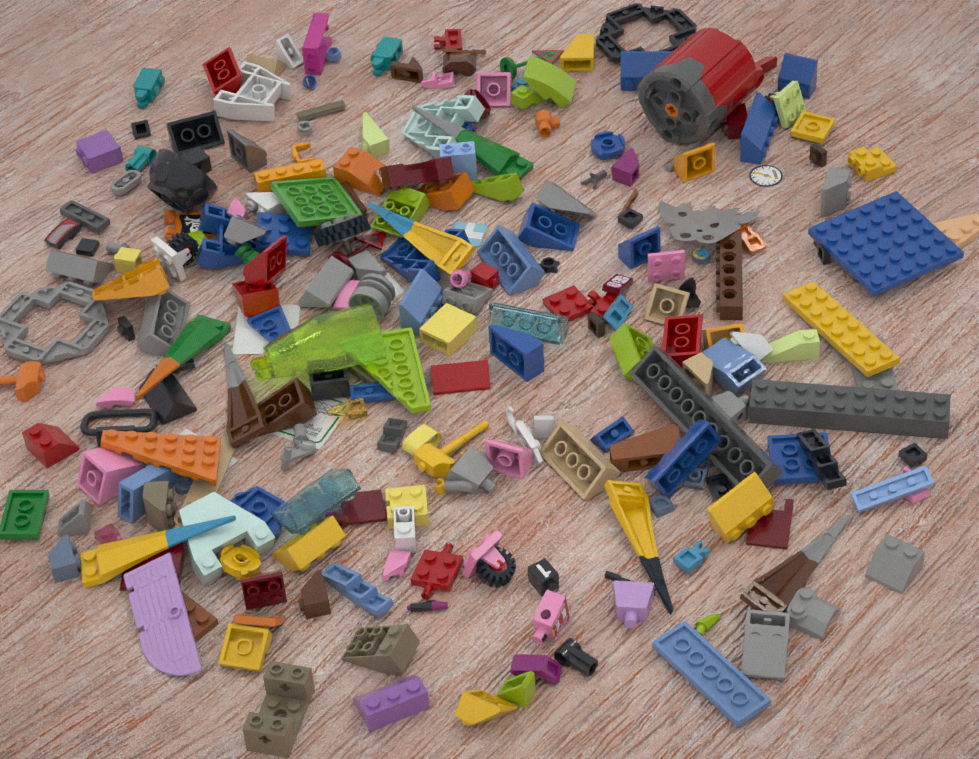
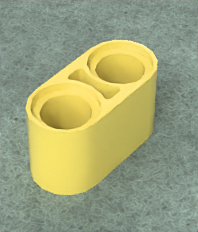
(422, 435)

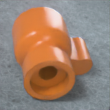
(545, 121)

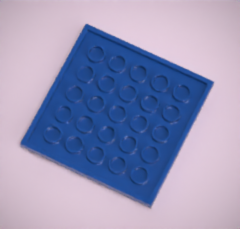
(885, 243)

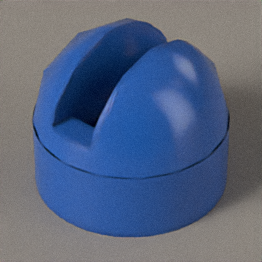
(311, 80)

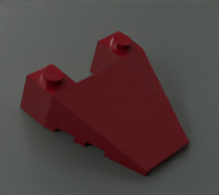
(401, 175)

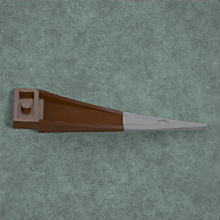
(244, 414)
(778, 586)

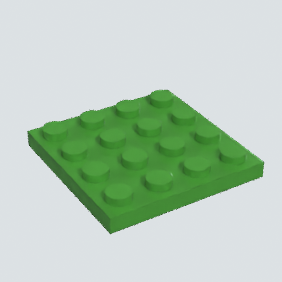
(314, 200)

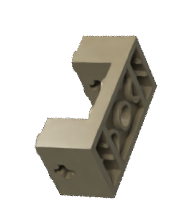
(287, 693)

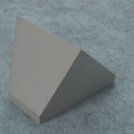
(76, 520)

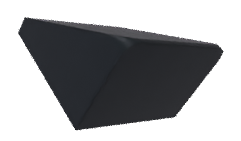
(140, 129)

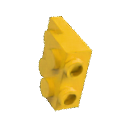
(871, 163)
(245, 647)

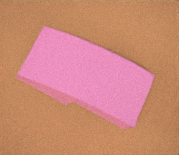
(343, 297)

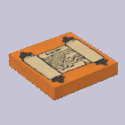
(259, 619)

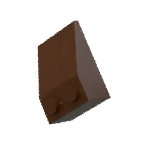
(288, 407)

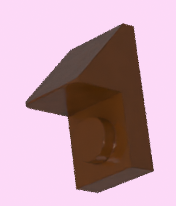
(408, 72)

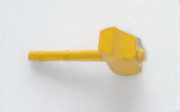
(437, 461)

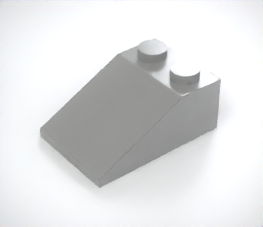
(556, 198)

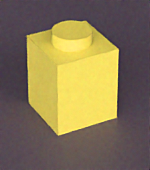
(127, 259)

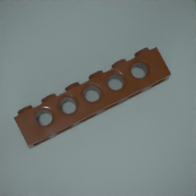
(729, 277)

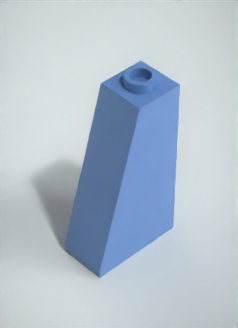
(130, 490)

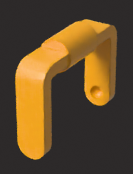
(295, 148)

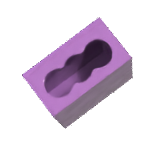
(99, 151)

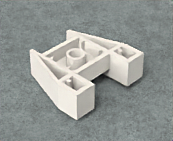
(255, 97)

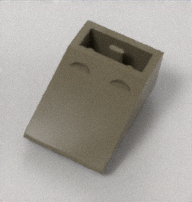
(382, 648)

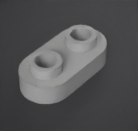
(126, 182)

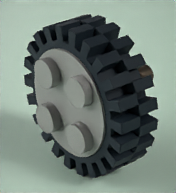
(342, 230)

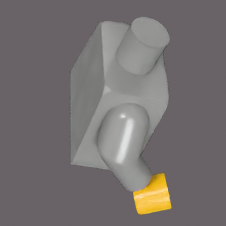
(468, 474)

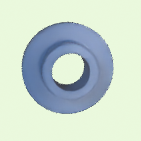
(333, 54)

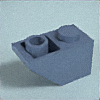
(63, 561)

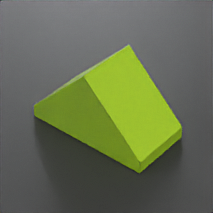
(519, 689)

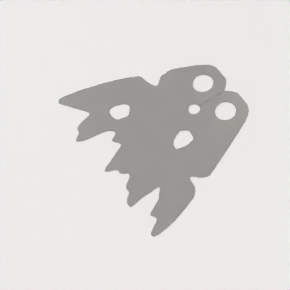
(701, 220)

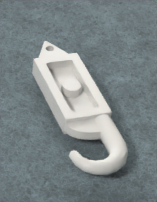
(524, 435)

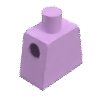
(633, 601)

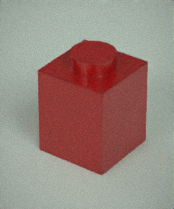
(485, 275)

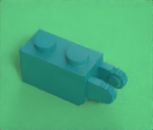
(387, 50)
(148, 86)

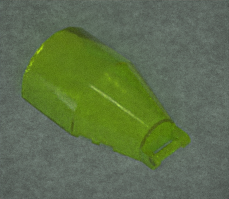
(323, 341)

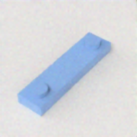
(892, 489)

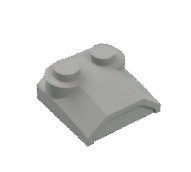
(810, 613)

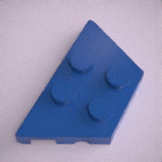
(260, 504)

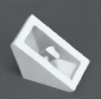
(288, 51)
(544, 426)

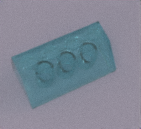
(541, 325)
(316, 501)

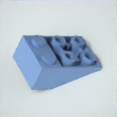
(734, 366)

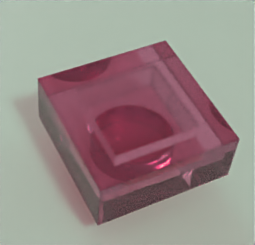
(107, 534)

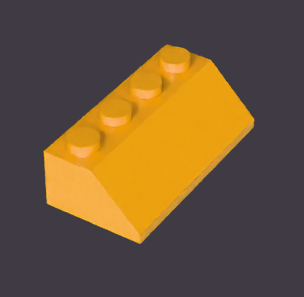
(297, 171)

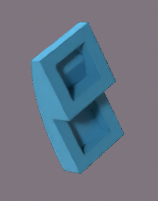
(617, 312)

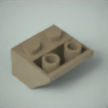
(159, 505)

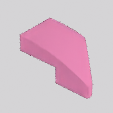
(439, 81)
(395, 563)

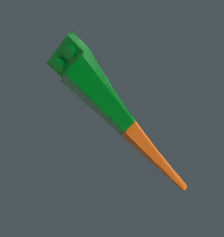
(193, 339)

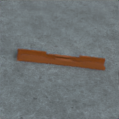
(454, 50)
(631, 199)

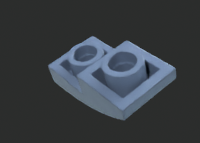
(698, 476)

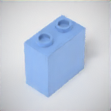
(462, 157)

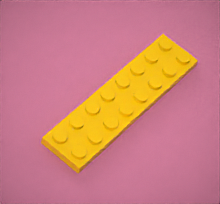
(841, 329)

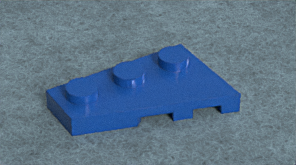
(270, 323)

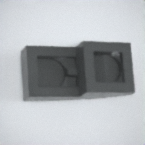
(392, 435)

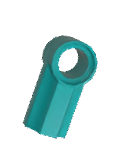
(141, 157)

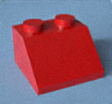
(48, 444)

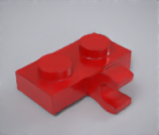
(451, 40)
(601, 304)

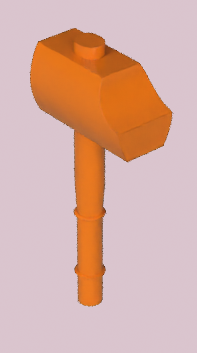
(27, 381)

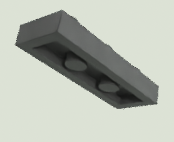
(85, 216)

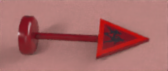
(374, 240)

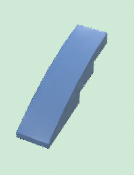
(356, 590)

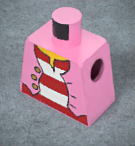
(550, 617)

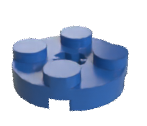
(614, 149)

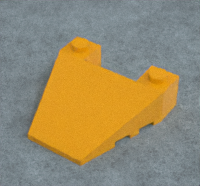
(144, 281)

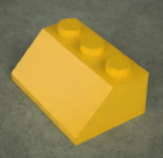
(740, 508)
(304, 548)

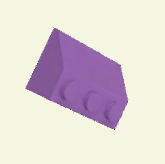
(392, 702)

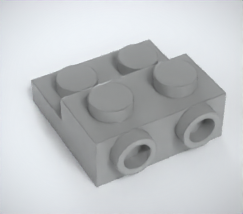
(468, 298)

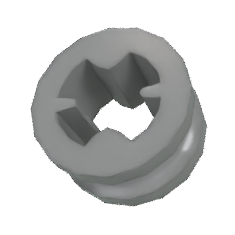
(304, 128)

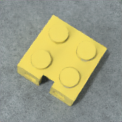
(408, 496)

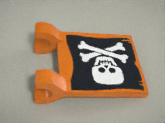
(183, 223)

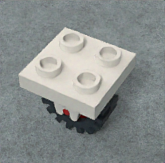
(175, 253)

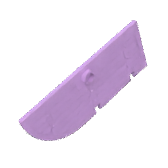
(163, 615)

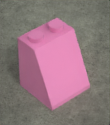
(102, 472)

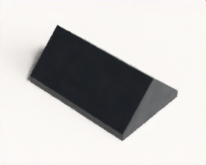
(195, 132)
(168, 399)

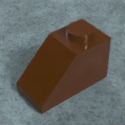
(314, 597)

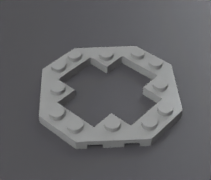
(59, 349)

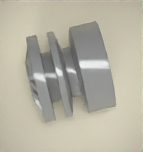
(373, 290)

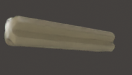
(321, 110)

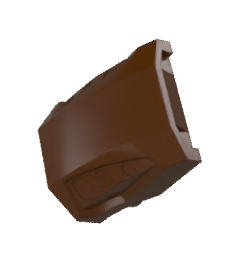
(459, 62)

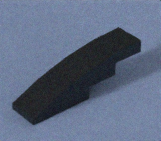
(820, 459)

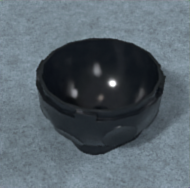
(179, 182)

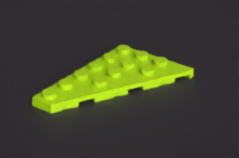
(401, 370)

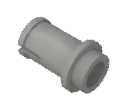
(114, 247)

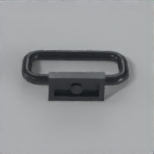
(118, 413)

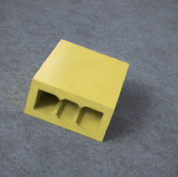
(448, 329)

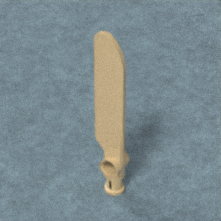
(202, 487)

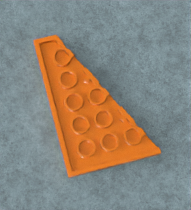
(184, 454)

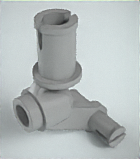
(304, 449)

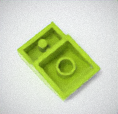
(549, 81)

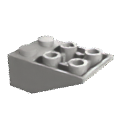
(765, 644)

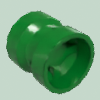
(246, 253)

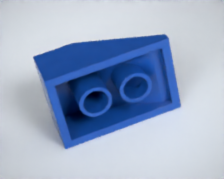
(548, 229)
(517, 351)

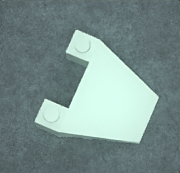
(429, 136)
(205, 546)

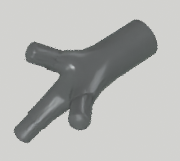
(595, 178)

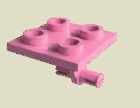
(666, 266)

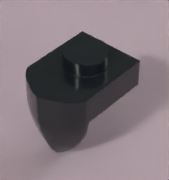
(690, 287)

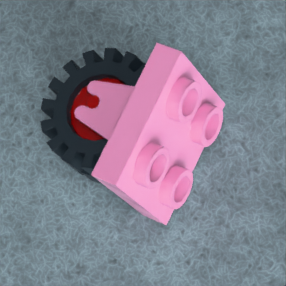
(490, 562)

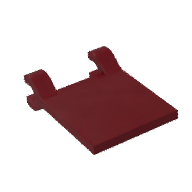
(363, 508)
(773, 528)

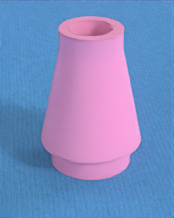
(460, 278)

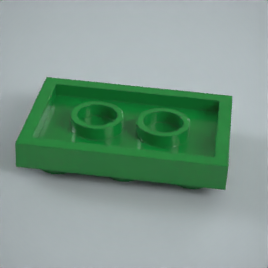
(24, 514)

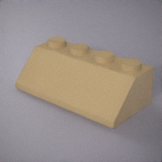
(578, 461)

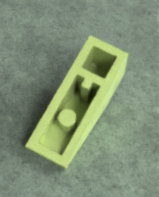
(374, 140)
(794, 347)

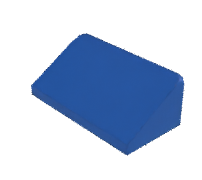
(612, 434)

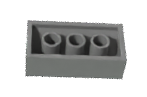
(162, 322)

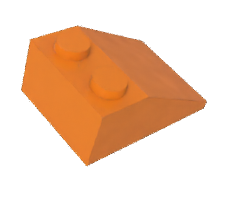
(358, 170)
(448, 195)

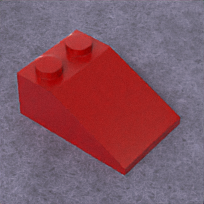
(255, 298)

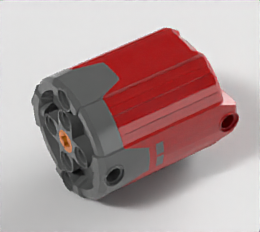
(698, 86)

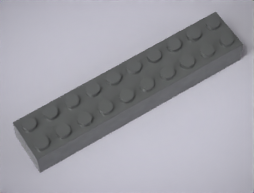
(687, 403)
(850, 408)

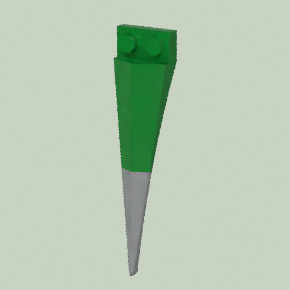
(493, 156)

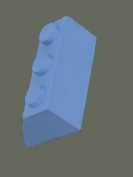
(420, 302)

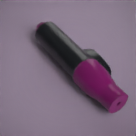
(428, 605)

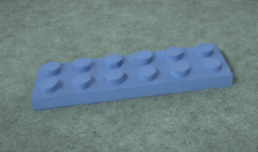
(711, 673)

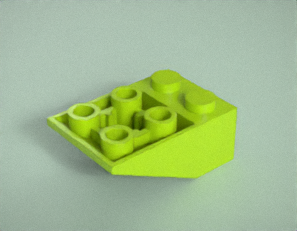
(406, 203)

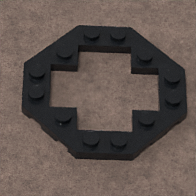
(611, 28)

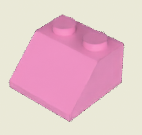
(495, 87)
(509, 458)

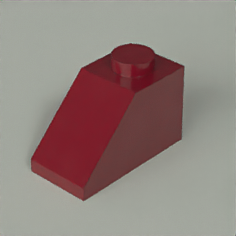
(735, 122)

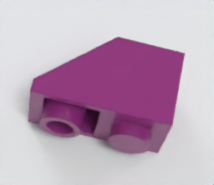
(626, 168)

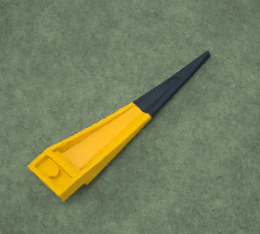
(633, 512)

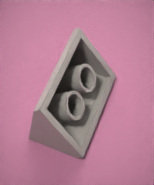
(327, 284)

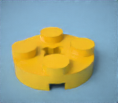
(231, 558)

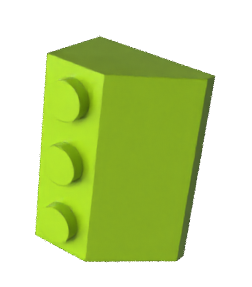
(629, 348)

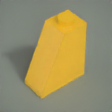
(579, 54)

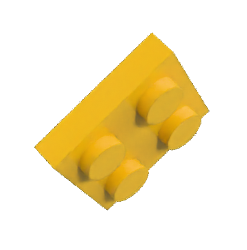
(812, 127)

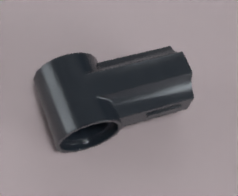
(572, 654)

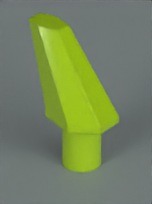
(706, 623)

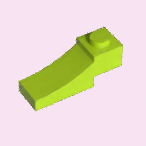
(525, 96)

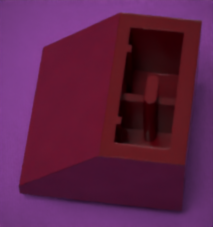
(263, 590)

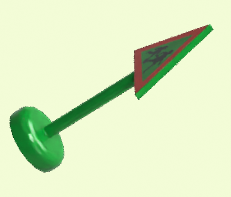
(508, 65)

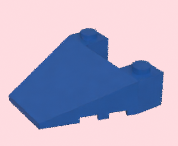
(220, 252)
(408, 260)

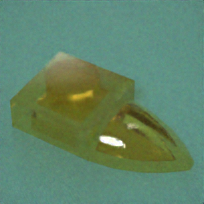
(352, 409)

